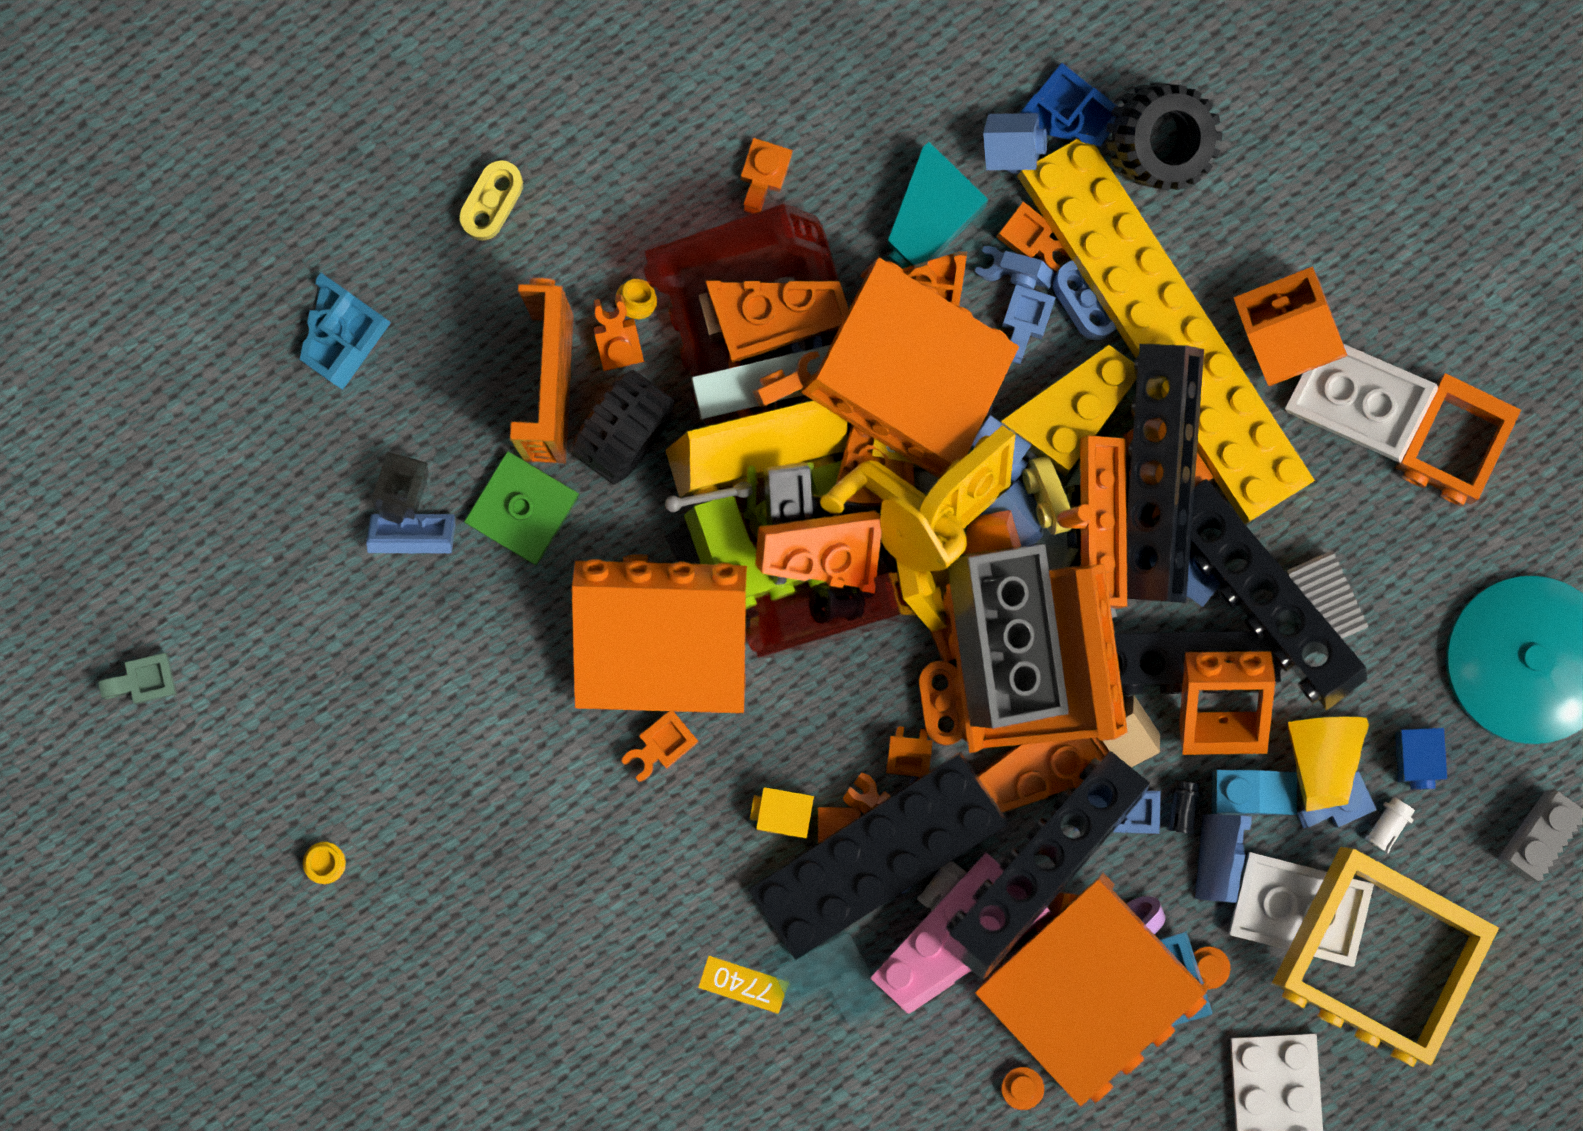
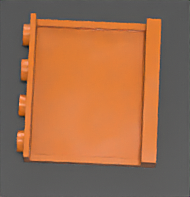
(912, 369)
(548, 439)
(659, 636)
(1087, 663)
(1092, 992)

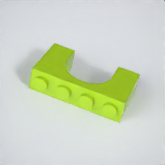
(722, 538)

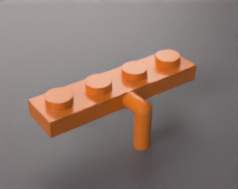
(1103, 511)

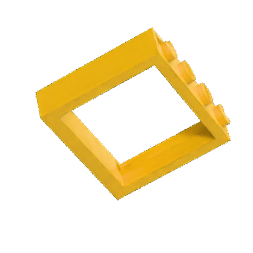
(1316, 922)

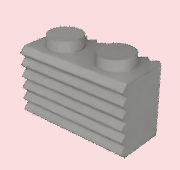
(1330, 593)
(1542, 836)

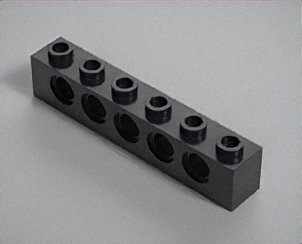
(1178, 455)
(1171, 650)
(1321, 683)
(984, 948)

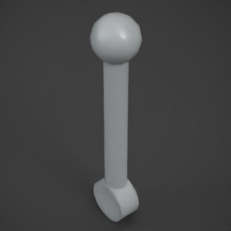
(741, 489)

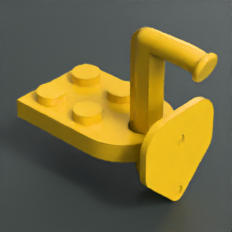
(919, 524)

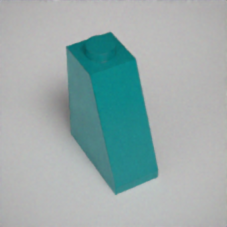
(933, 211)

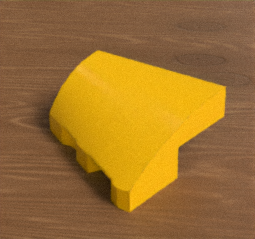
(1327, 758)

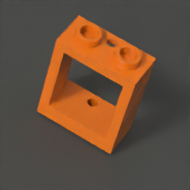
(1474, 402)
(1226, 731)

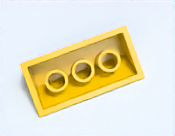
(723, 452)

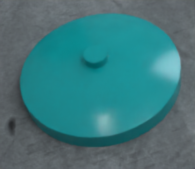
(1520, 660)

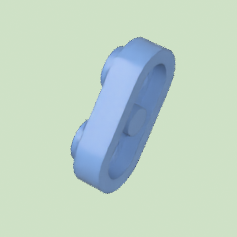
(1081, 303)

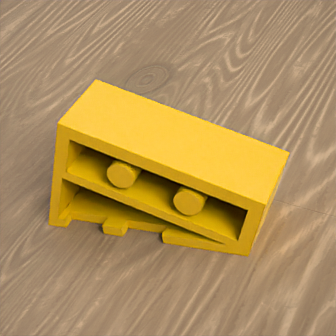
(1073, 408)

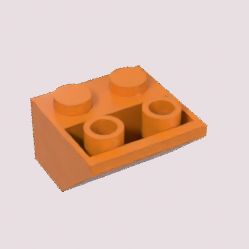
(1290, 326)

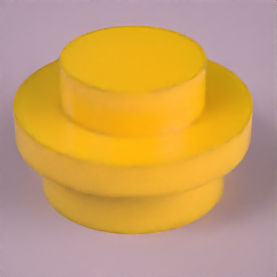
(639, 298)
(324, 863)

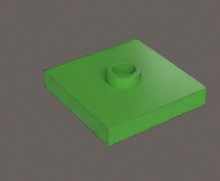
(522, 508)

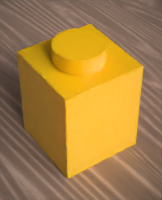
(782, 812)

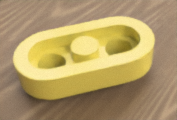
(489, 200)
(1045, 485)

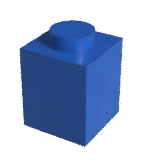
(1421, 757)

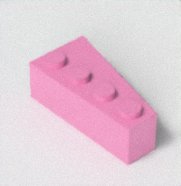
(921, 963)

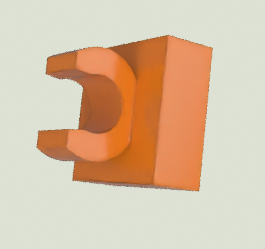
(909, 755)

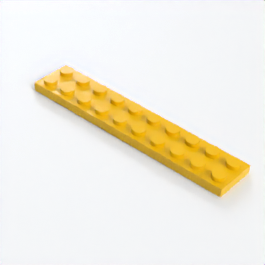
(1155, 306)

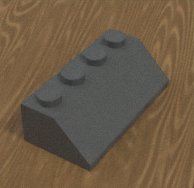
(1007, 636)

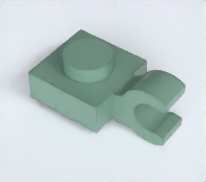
(145, 679)

